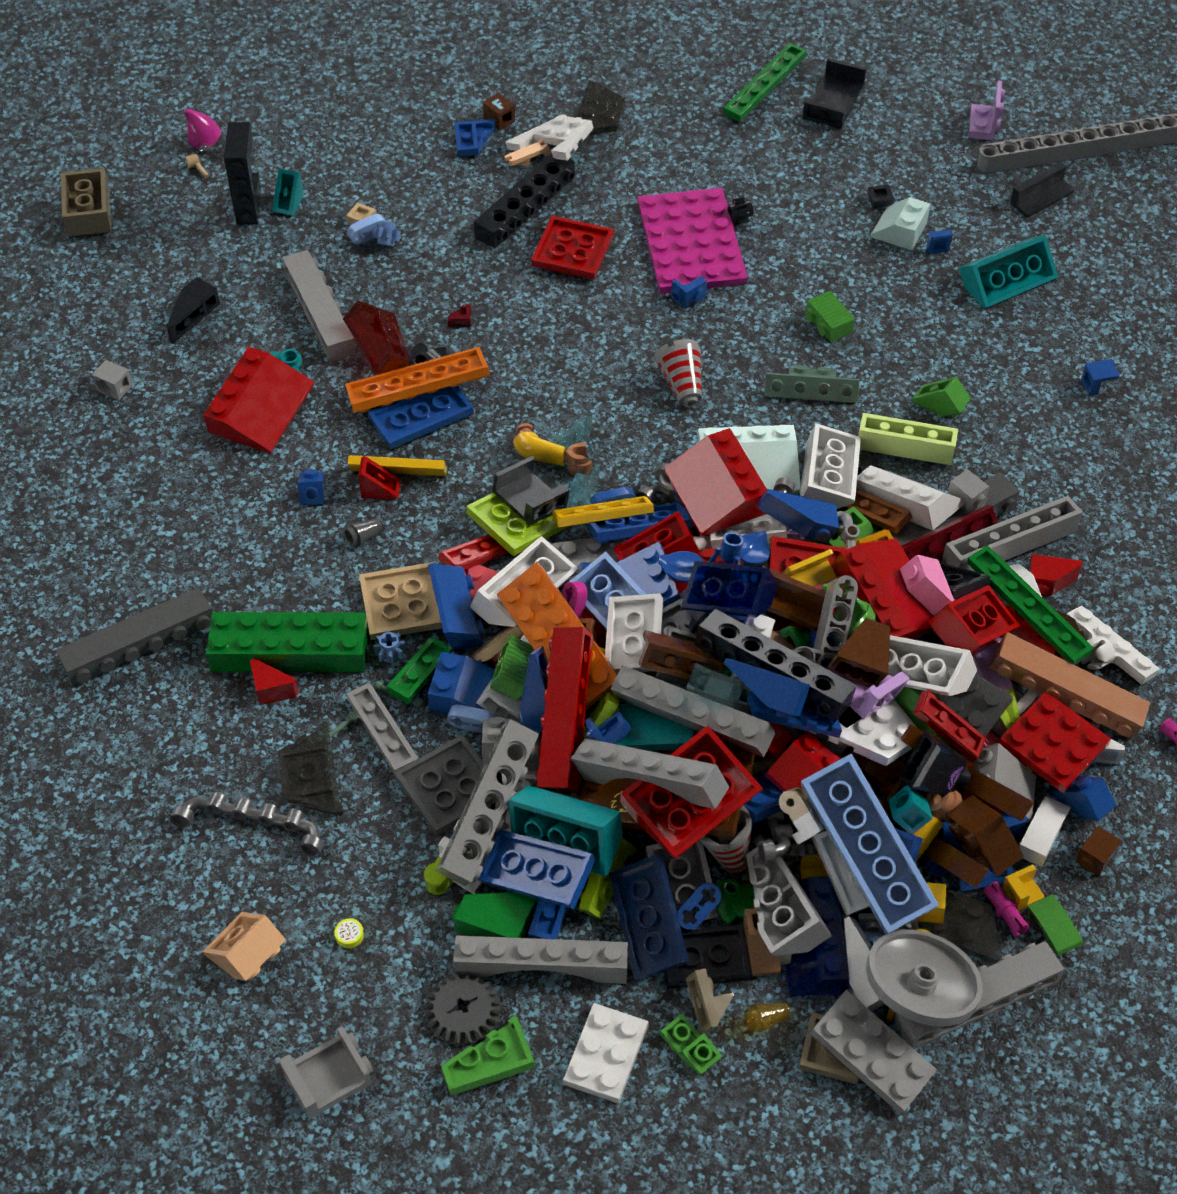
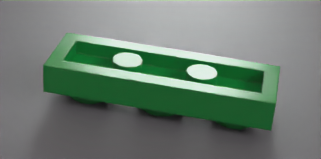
(417, 671)

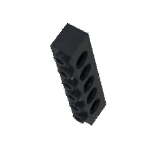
(523, 200)
(733, 640)

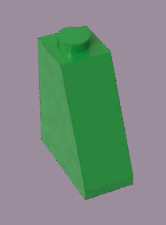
(494, 915)

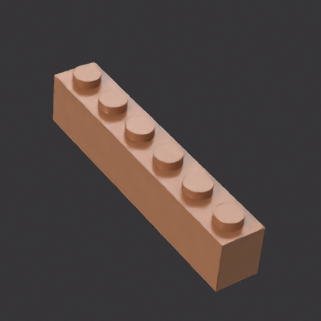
(1070, 685)

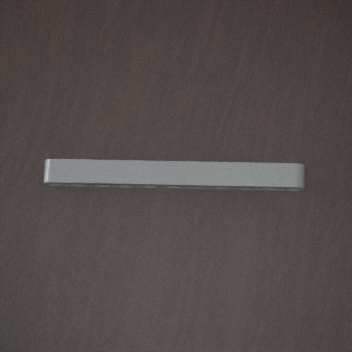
(1077, 143)

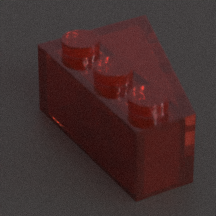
(377, 336)

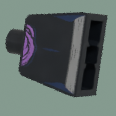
(934, 767)

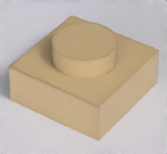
(359, 212)

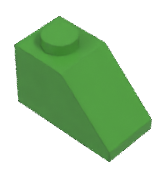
(943, 397)

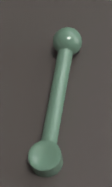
(416, 702)
(353, 718)

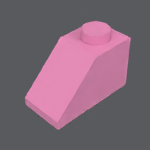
(927, 583)

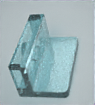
(583, 488)

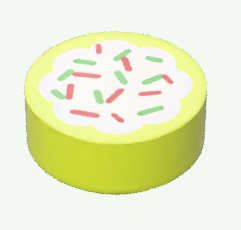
(349, 933)

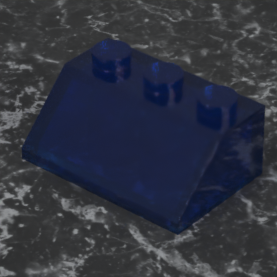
(729, 589)

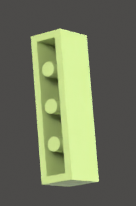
(907, 439)

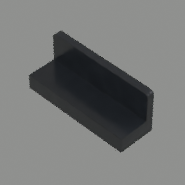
(1041, 191)

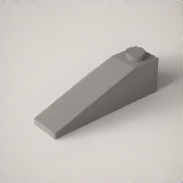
(783, 909)

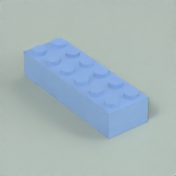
(869, 844)

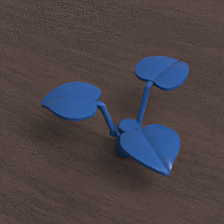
(750, 548)

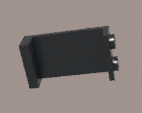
(835, 94)

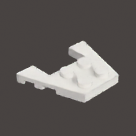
(560, 131)
(878, 734)

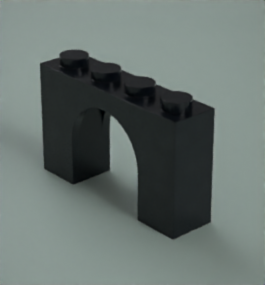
(243, 185)

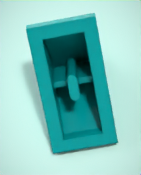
(287, 192)

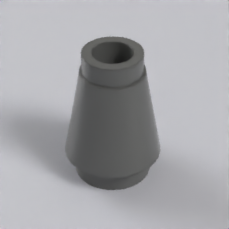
(362, 531)

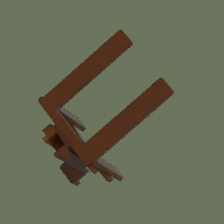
(979, 785)

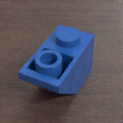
(1087, 798)

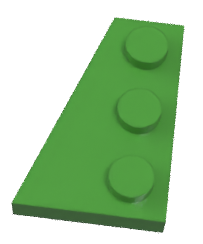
(495, 1058)

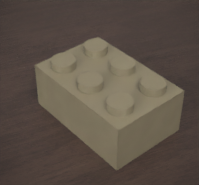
(85, 202)

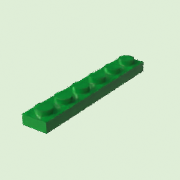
(764, 82)
(1031, 606)

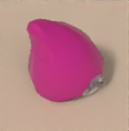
(201, 130)

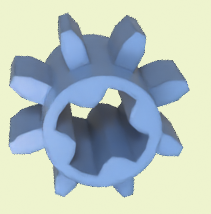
(386, 234)
(389, 647)

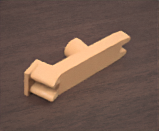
(523, 155)

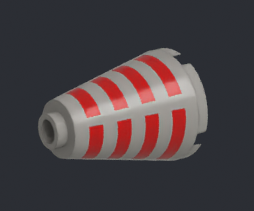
(682, 370)
(732, 851)

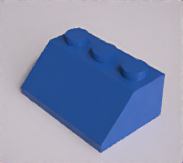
(453, 600)

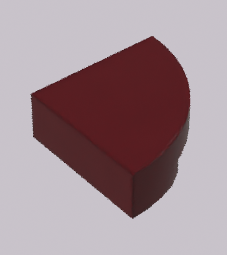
(461, 317)

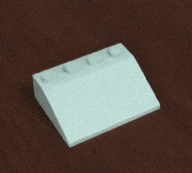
(769, 449)

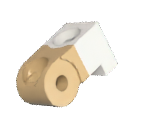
(801, 813)

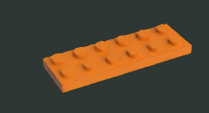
(417, 379)
(538, 608)

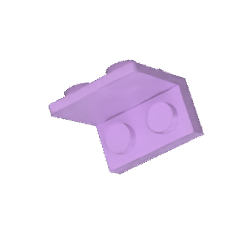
(984, 118)
(871, 699)

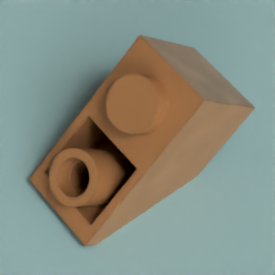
(760, 958)

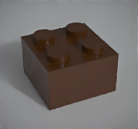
(984, 835)

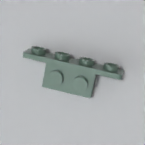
(811, 385)

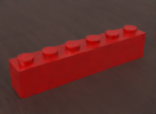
(564, 708)

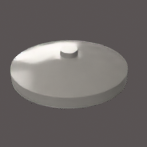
(924, 977)

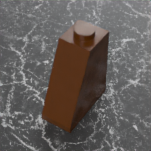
(864, 655)

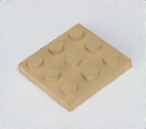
(400, 601)

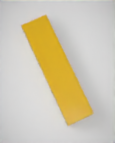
(403, 465)
(602, 511)

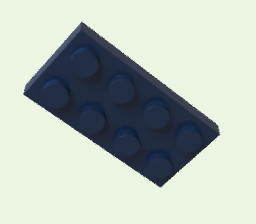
(648, 917)

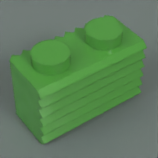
(829, 316)
(512, 668)

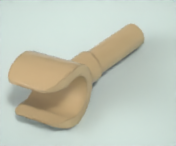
(193, 161)

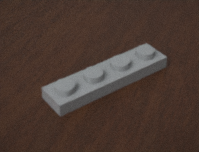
(381, 727)

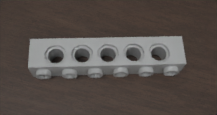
(453, 862)

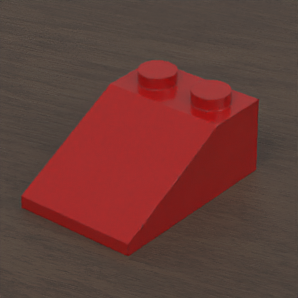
(974, 621)

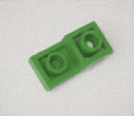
(1056, 925)
(689, 1045)

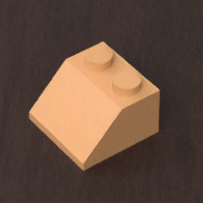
(245, 945)

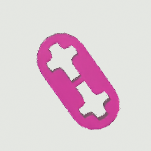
(576, 596)

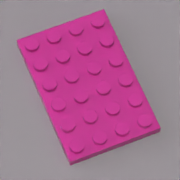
(691, 238)

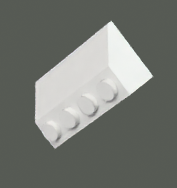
(830, 466)
(927, 505)
(556, 565)
(931, 665)

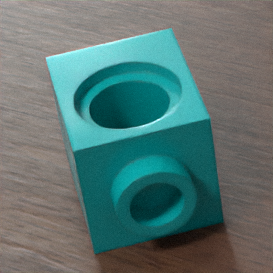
(910, 809)

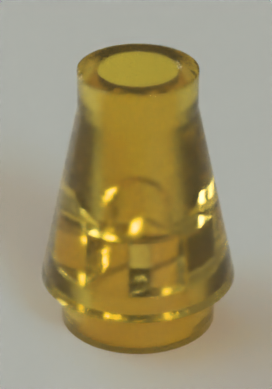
(764, 1016)

